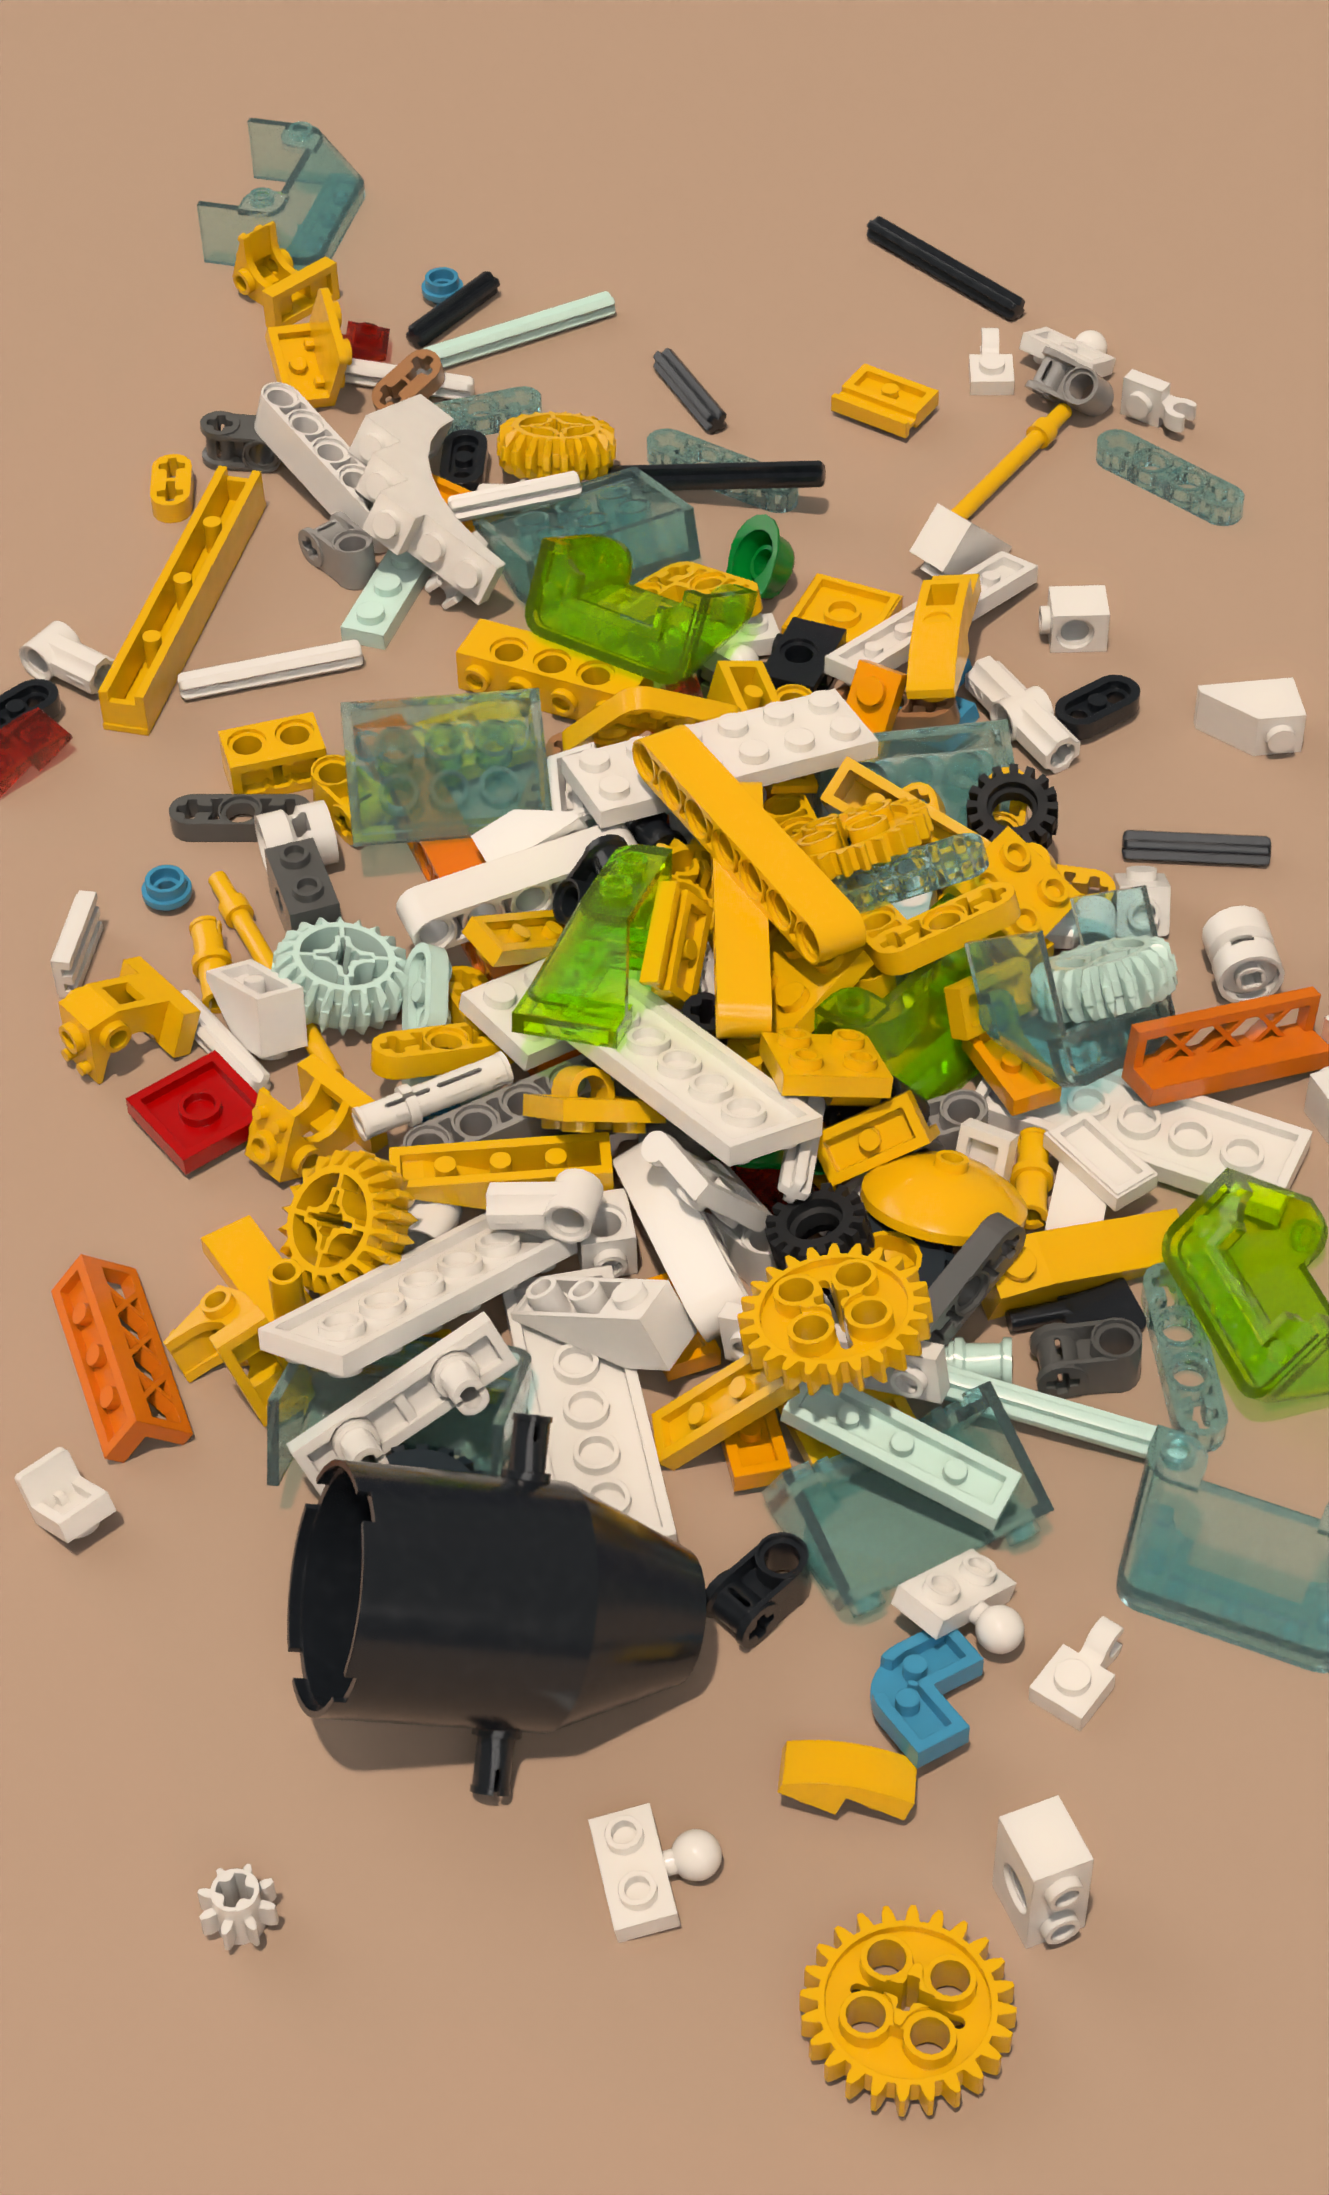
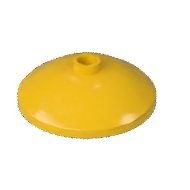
(939, 1196)

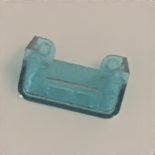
(877, 1533)
(1225, 1559)

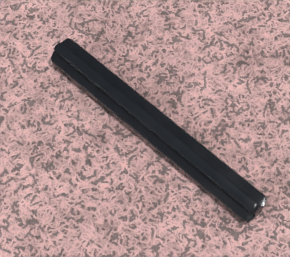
(946, 268)
(735, 475)

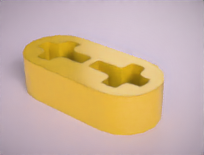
(178, 488)

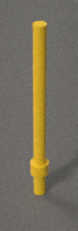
(1037, 437)
(239, 915)

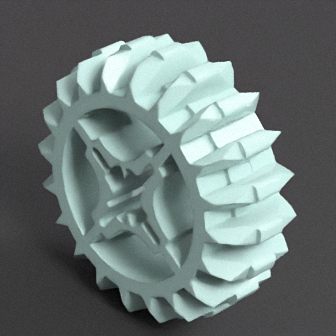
(345, 972)
(1113, 977)

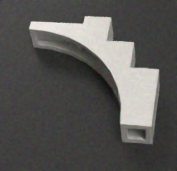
(406, 501)

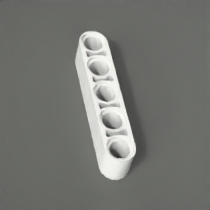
(312, 452)
(510, 884)
(682, 1241)

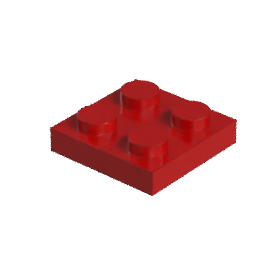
(196, 1111)

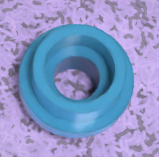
(440, 284)
(166, 888)

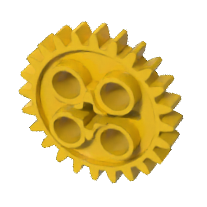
(874, 832)
(793, 1329)
(887, 2058)

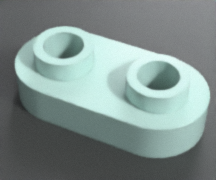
(426, 988)

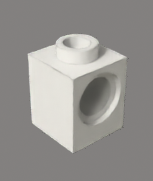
(1076, 619)
(612, 1237)

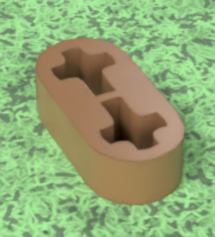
(405, 382)

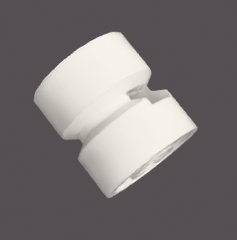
(306, 822)
(1242, 954)

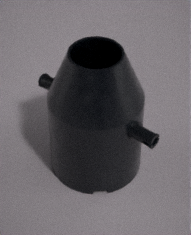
(484, 1601)

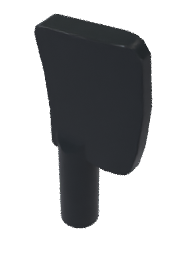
(1094, 1304)

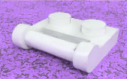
(706, 1183)

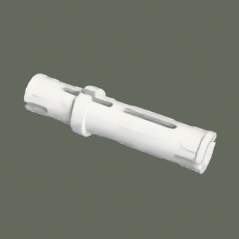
(413, 1103)

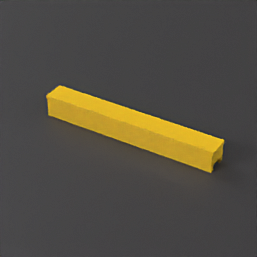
(181, 603)

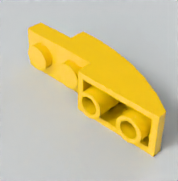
(941, 636)

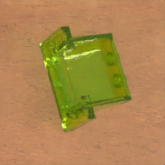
(585, 977)

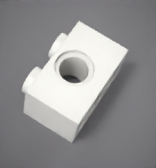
(1042, 1872)

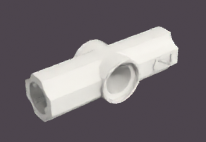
(1028, 713)

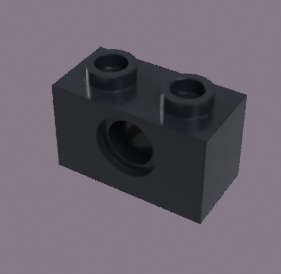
(801, 652)

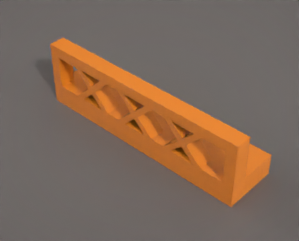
(1222, 1059)
(105, 1356)

